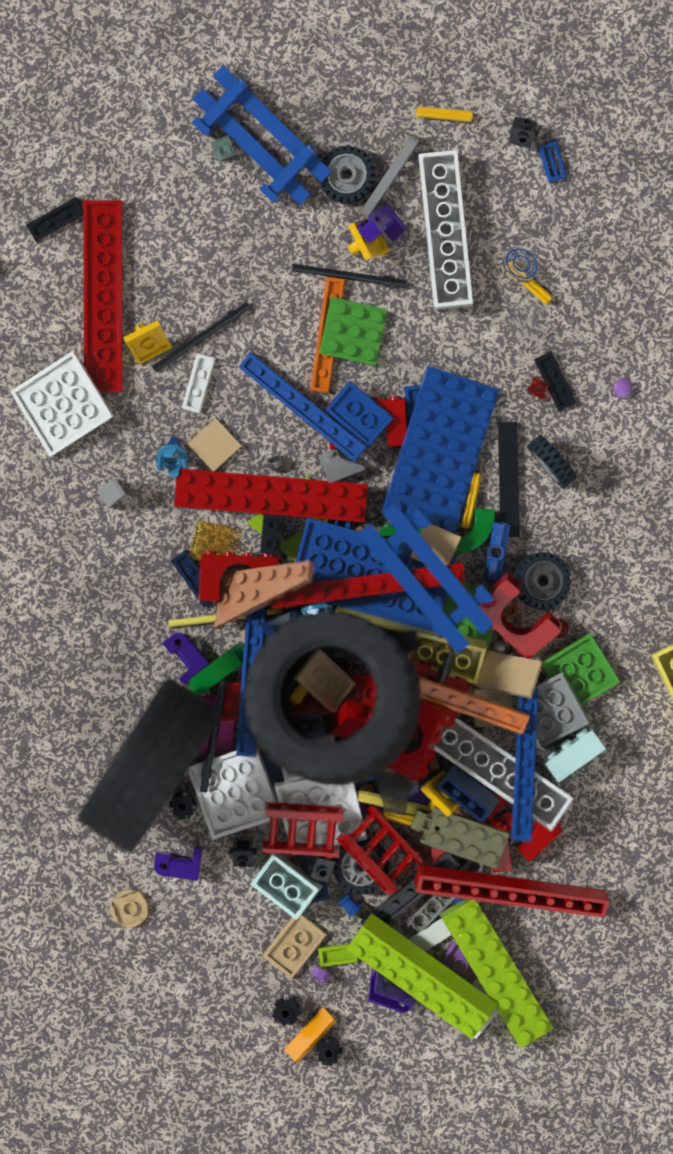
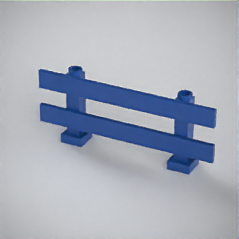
(283, 177)
(467, 605)

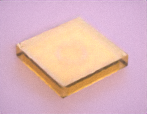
(210, 538)

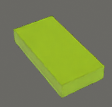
(336, 955)

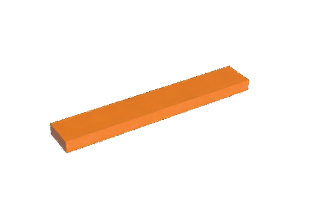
(324, 364)
(473, 705)

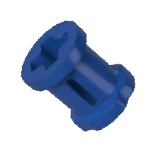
(349, 904)

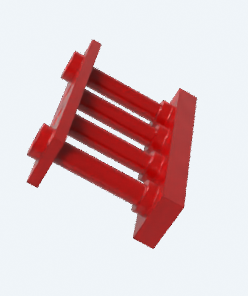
(308, 812)
(361, 855)

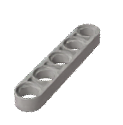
(390, 175)
(443, 902)

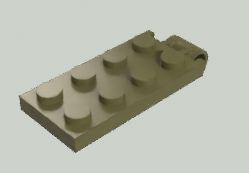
(461, 836)

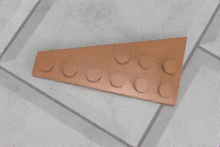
(254, 588)

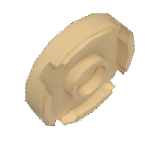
(129, 908)

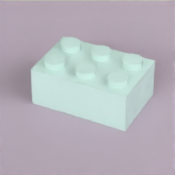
(573, 754)
(286, 885)

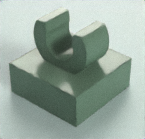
(222, 148)

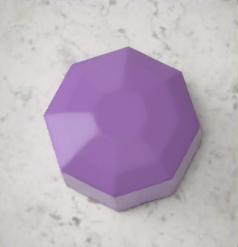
(622, 388)
(320, 974)

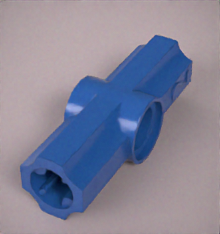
(498, 539)

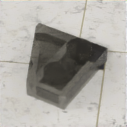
(394, 792)

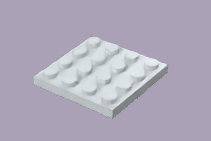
(62, 403)
(234, 793)
(313, 793)

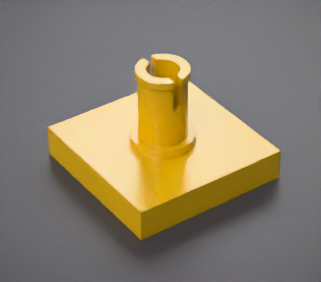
(369, 250)
(147, 342)
(437, 797)

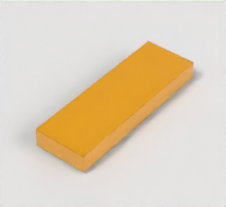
(310, 1035)

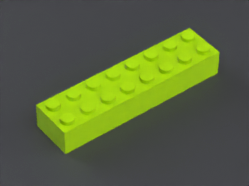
(496, 971)
(422, 976)

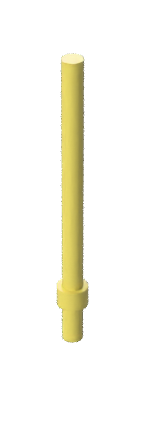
(211, 618)

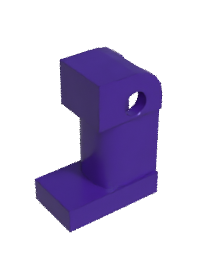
(382, 221)
(187, 654)
(177, 866)
(388, 994)

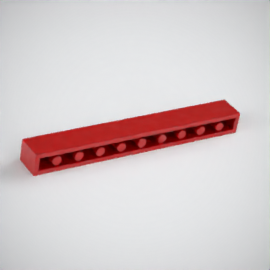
(359, 587)
(511, 891)

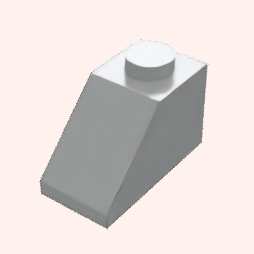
(338, 465)
(112, 493)

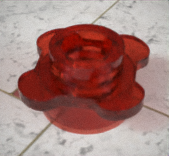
(532, 389)

